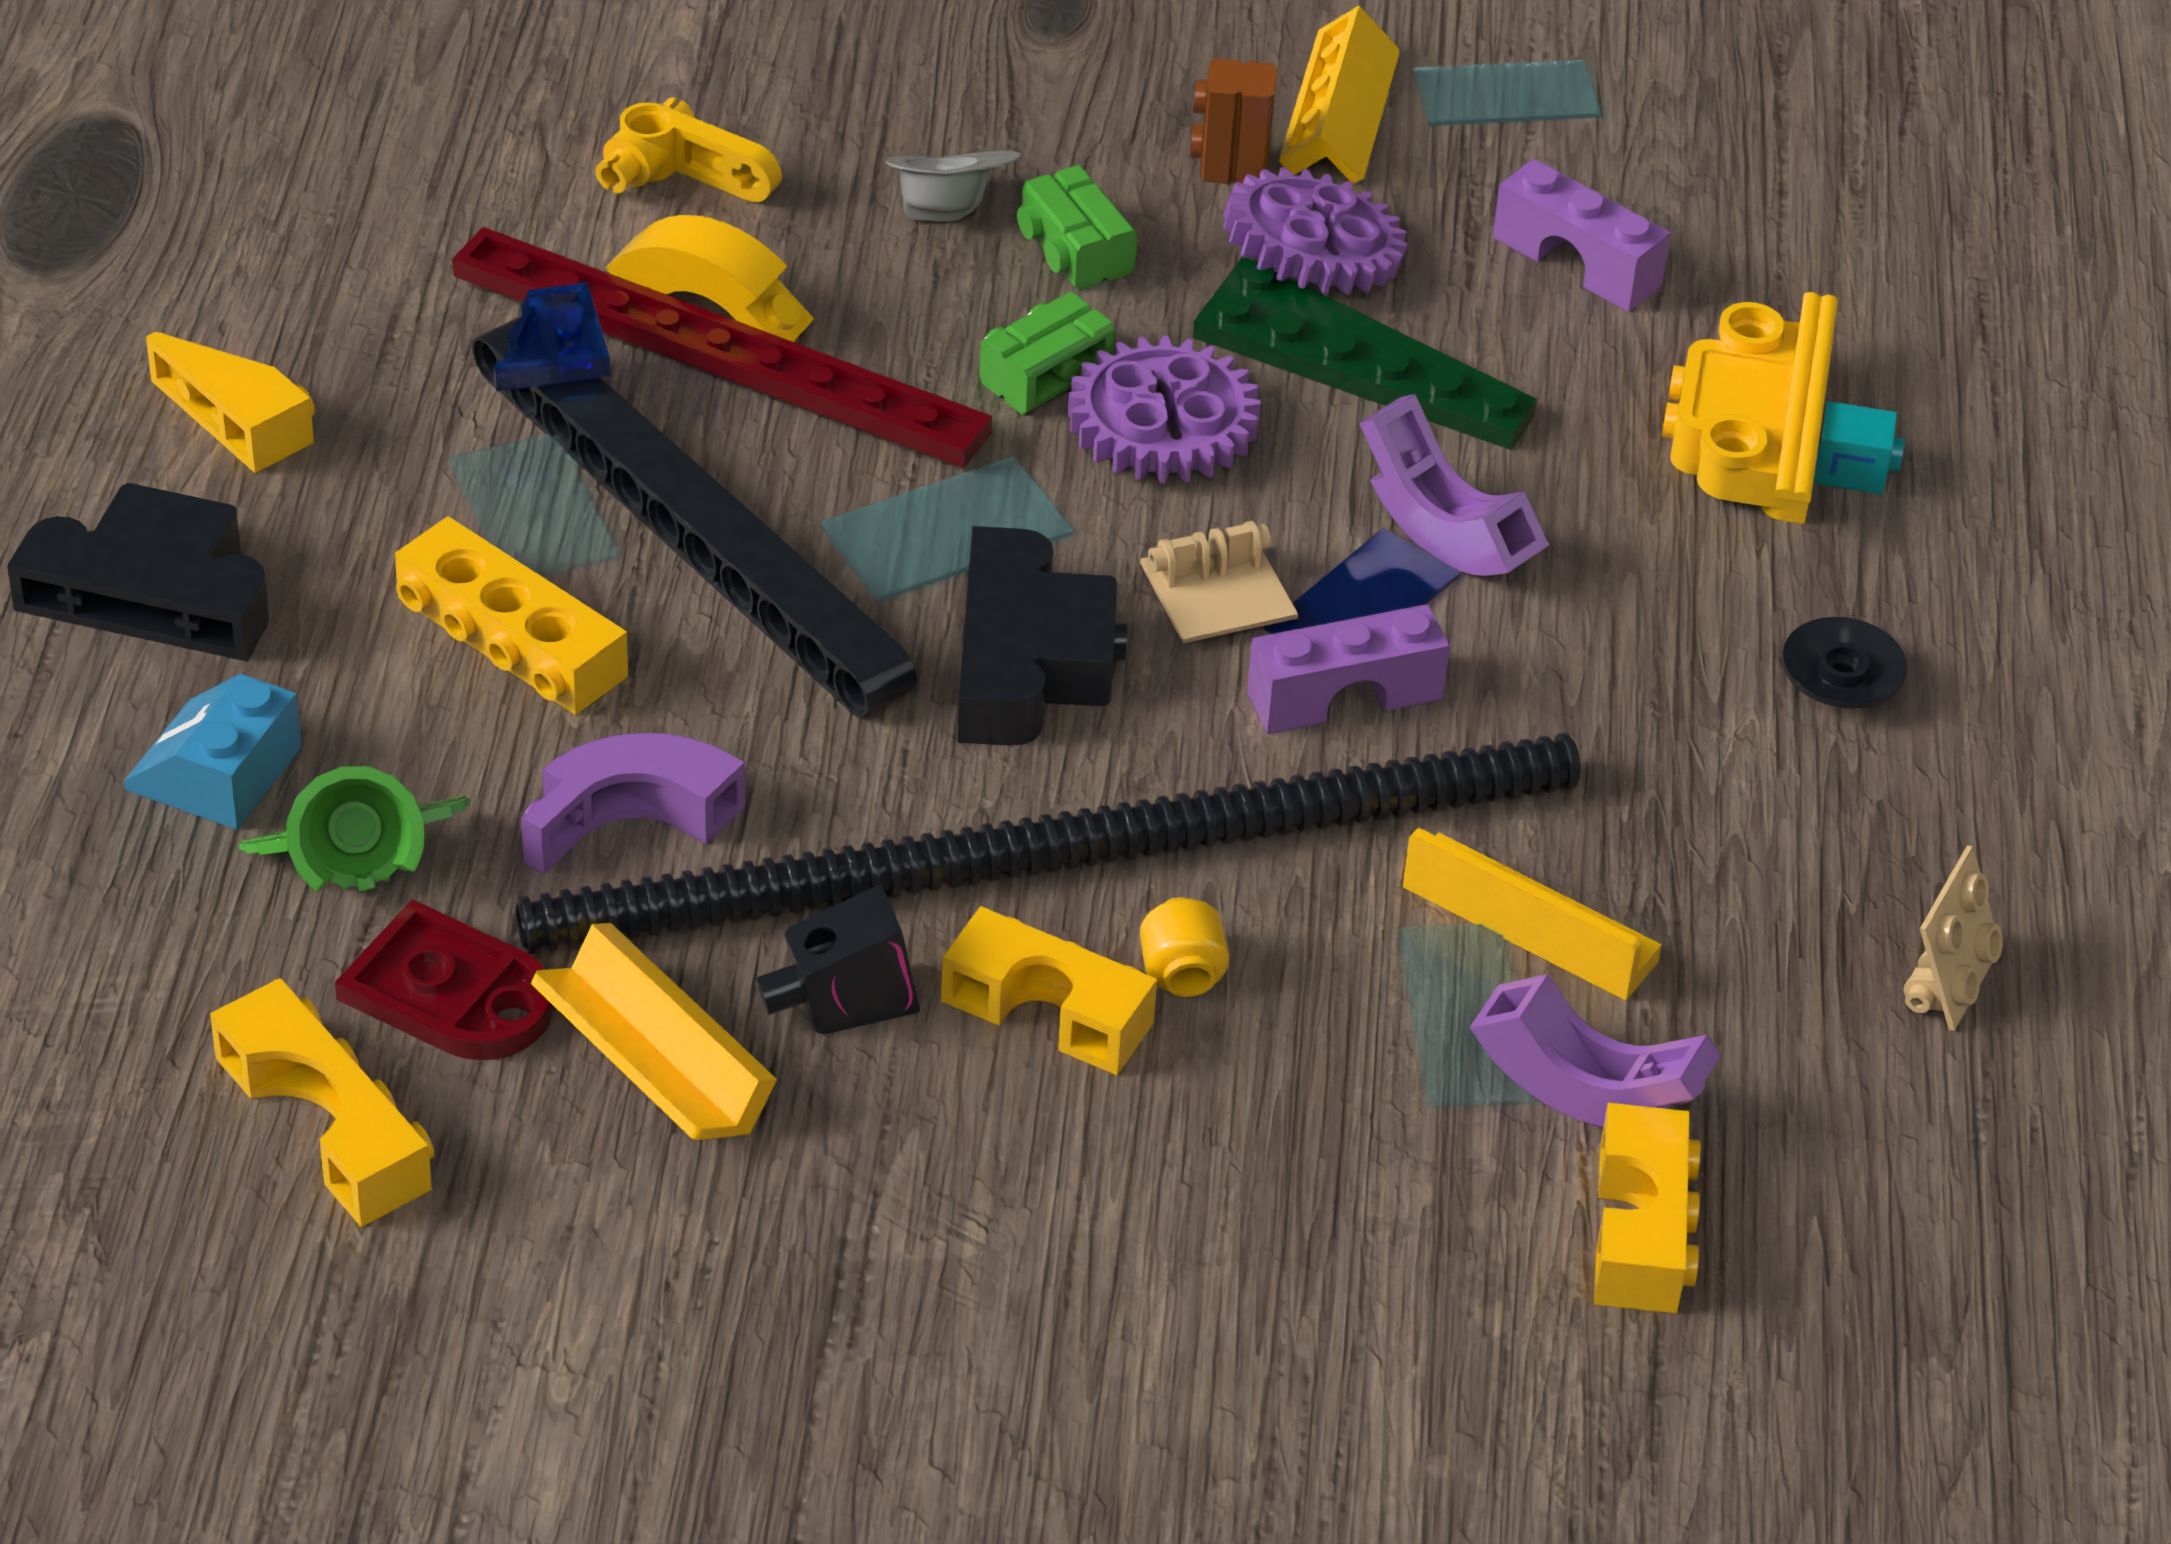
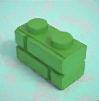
(1077, 227)
(1043, 351)

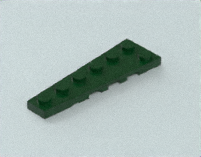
(1356, 354)

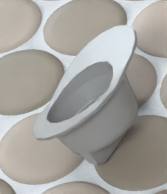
(946, 186)

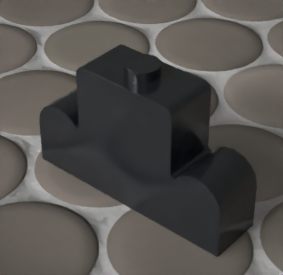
(149, 571)
(1031, 638)

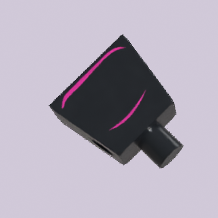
(845, 966)

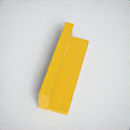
(1342, 96)
(1529, 913)
(658, 1036)

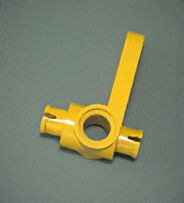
(665, 140)

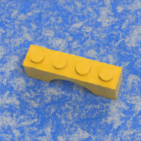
(281, 1048)

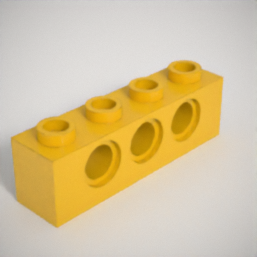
(511, 615)

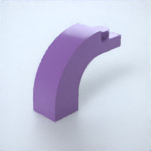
(1437, 507)
(627, 778)
(1576, 1068)

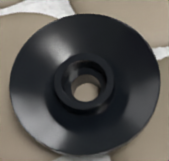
(1844, 662)

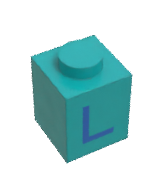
(1857, 448)

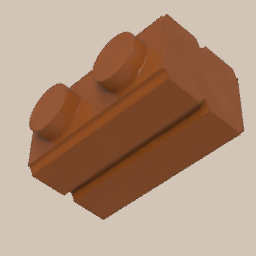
(1237, 120)

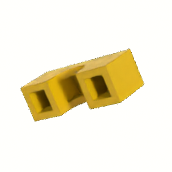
(1007, 963)
(1645, 1250)

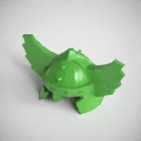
(354, 828)

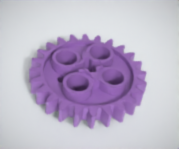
(1314, 230)
(1126, 420)

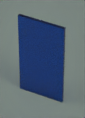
(1373, 580)

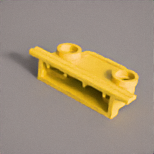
(1755, 406)

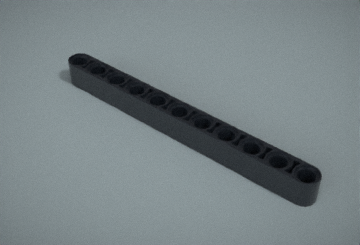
(714, 535)

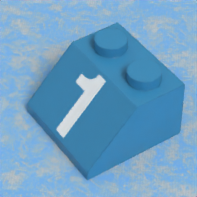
(222, 751)

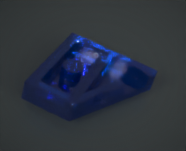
(554, 340)

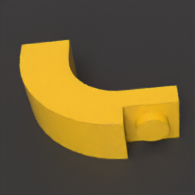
(717, 263)

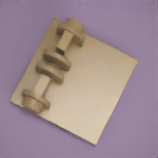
(1218, 583)
(1958, 945)

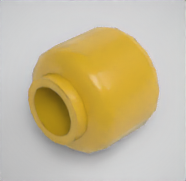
(1184, 946)

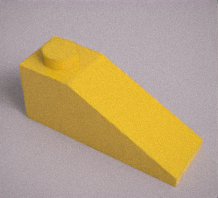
(234, 398)

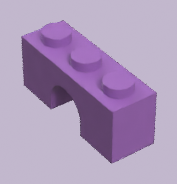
(1619, 248)
(1303, 668)

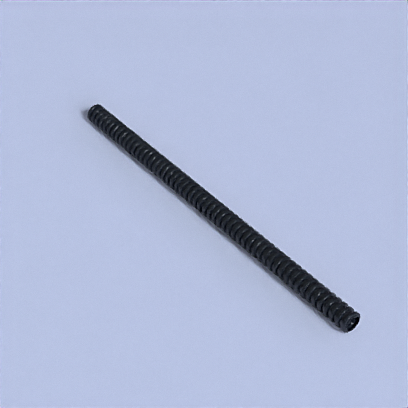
(1053, 841)

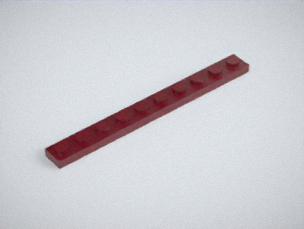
(735, 350)

